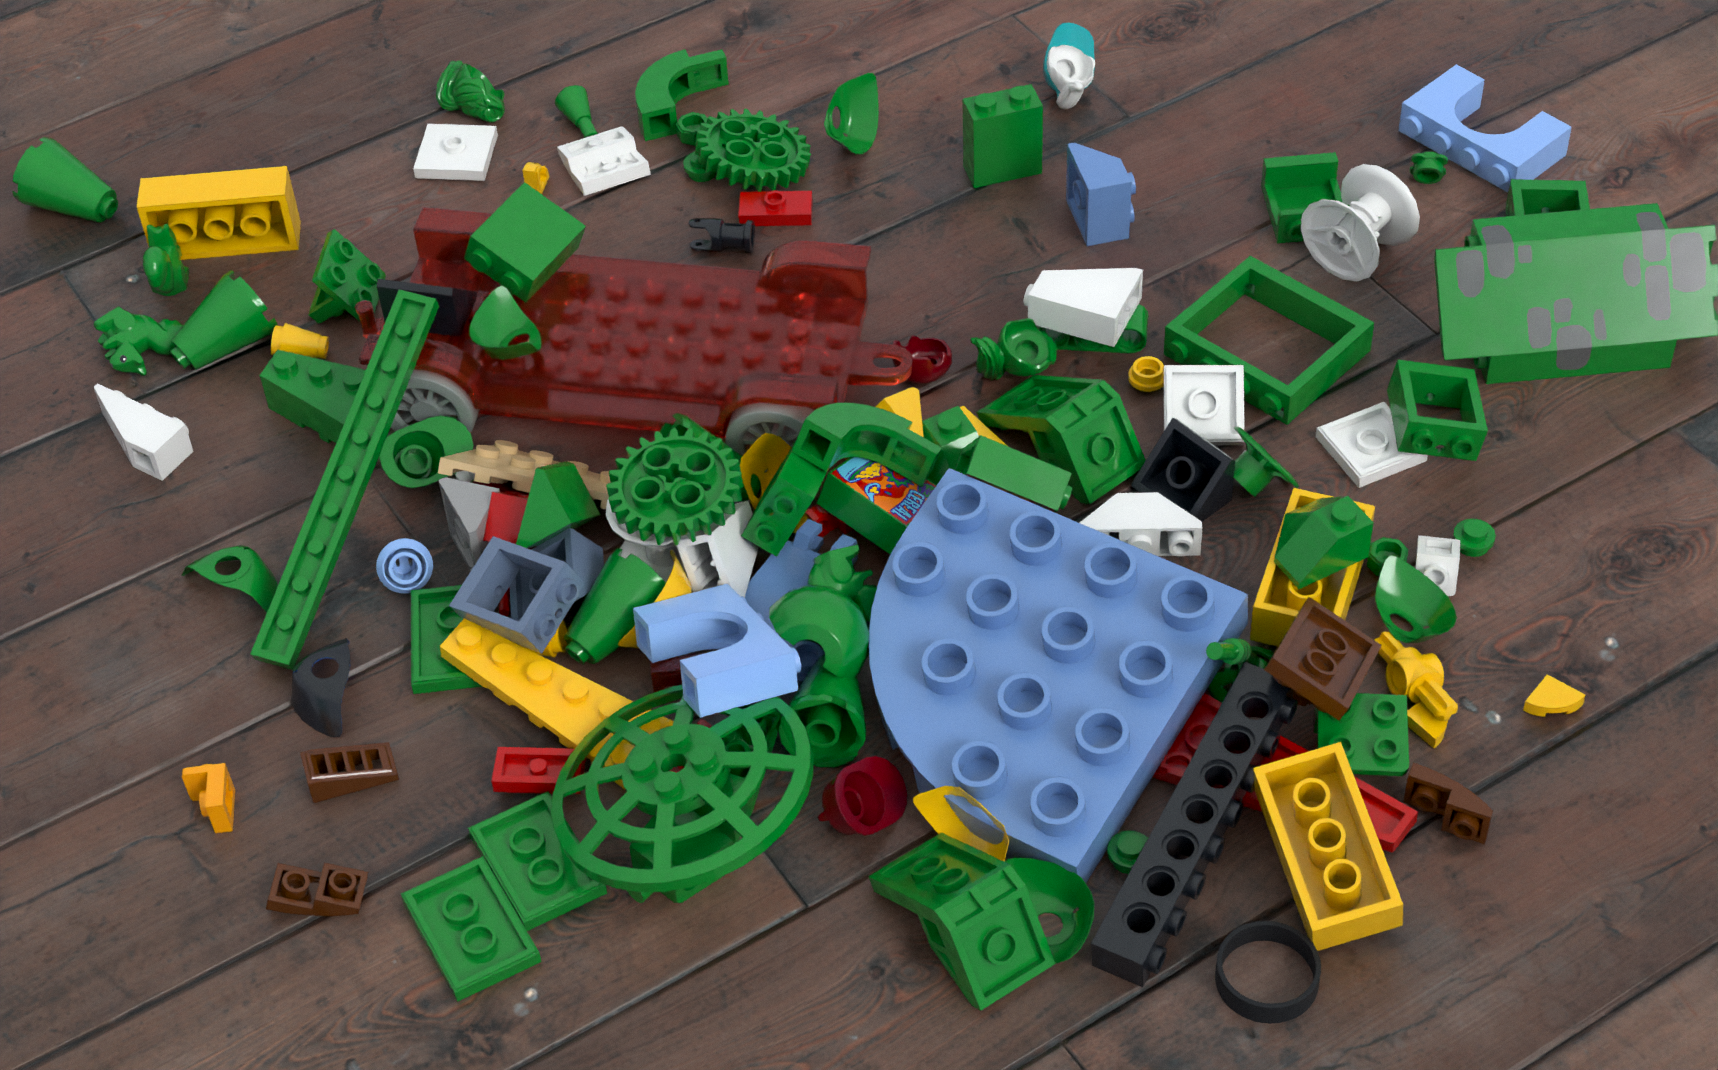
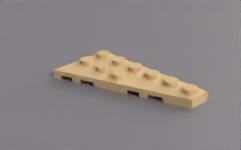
(506, 463)

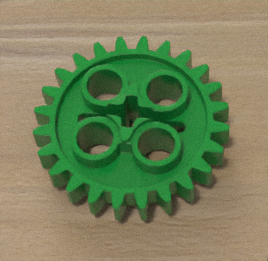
(752, 150)
(675, 486)

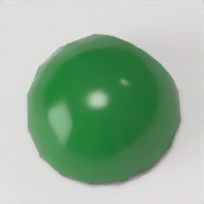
(828, 619)

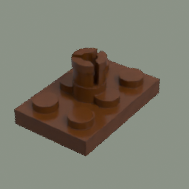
(1322, 659)

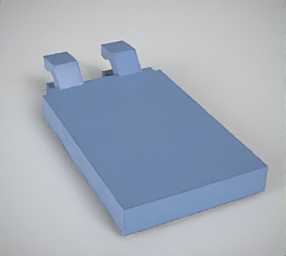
(789, 568)

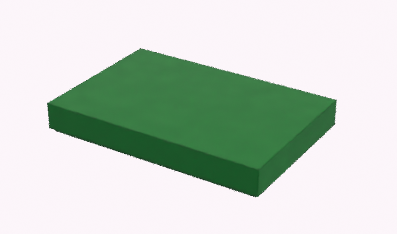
(430, 626)
(532, 863)
(470, 928)

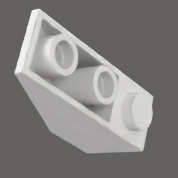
(147, 436)

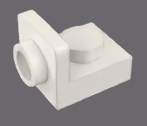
(1439, 561)

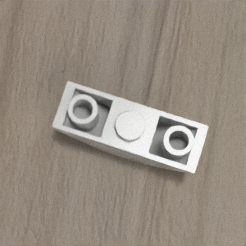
(1149, 524)

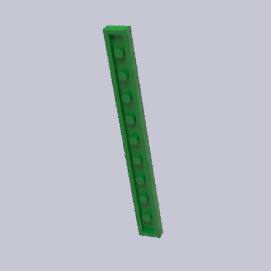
(344, 480)

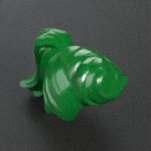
(470, 91)
(1019, 351)

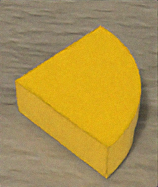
(535, 176)
(1553, 697)
(1426, 724)

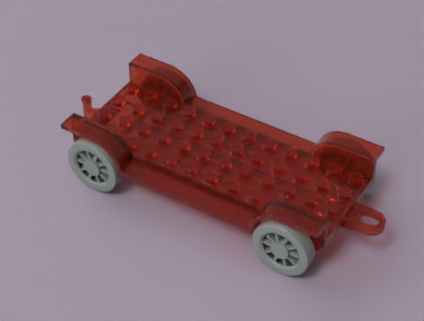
(652, 340)

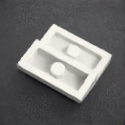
(603, 160)

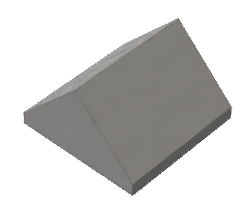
(467, 514)

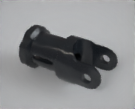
(724, 235)

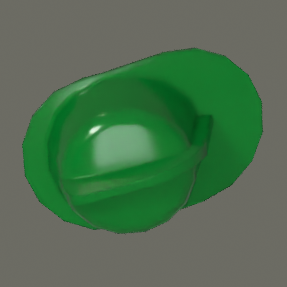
(414, 452)

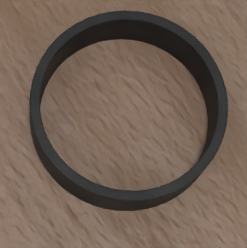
(1273, 932)

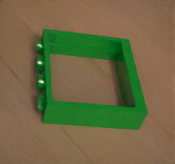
(1295, 301)

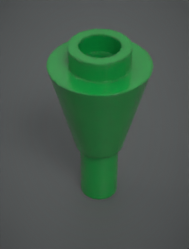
(575, 106)

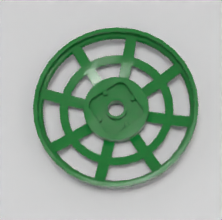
(667, 794)

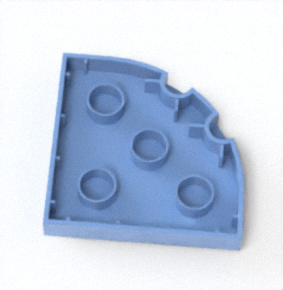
(1038, 666)

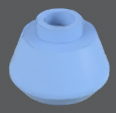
(405, 576)

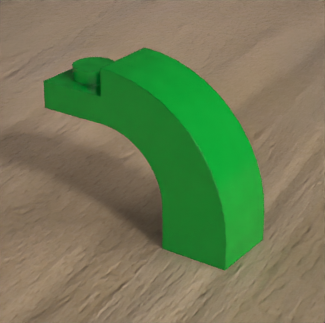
(669, 82)
(867, 433)

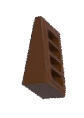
(325, 780)

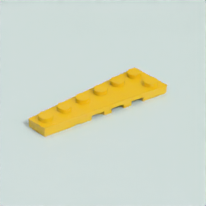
(541, 688)

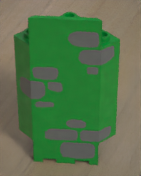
(1575, 293)

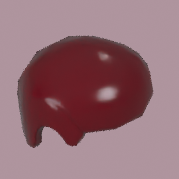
(929, 358)

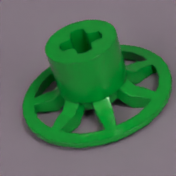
(1256, 467)

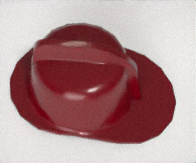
(864, 797)

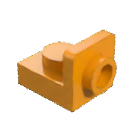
(214, 791)

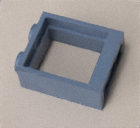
(493, 577)

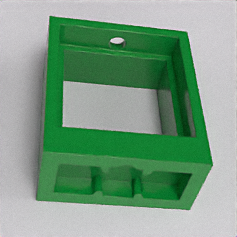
(1545, 196)
(1436, 386)
(784, 503)

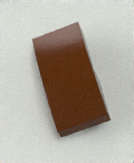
(1462, 810)
(316, 893)

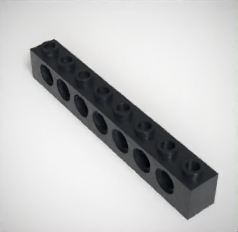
(1135, 954)

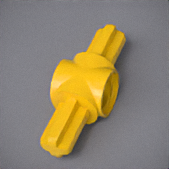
(1416, 676)

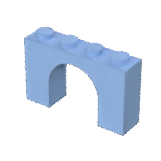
(1435, 120)
(751, 655)

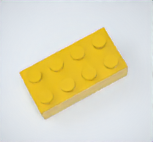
(223, 211)
(1281, 600)
(1328, 847)

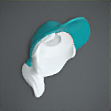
(1069, 63)

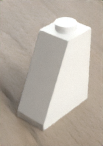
(1085, 301)
(723, 555)

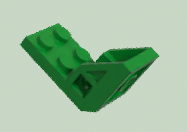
(1073, 427)
(971, 914)

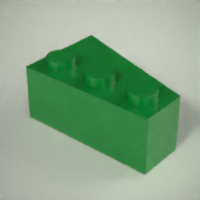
(311, 391)

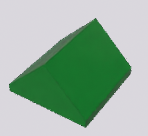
(554, 504)

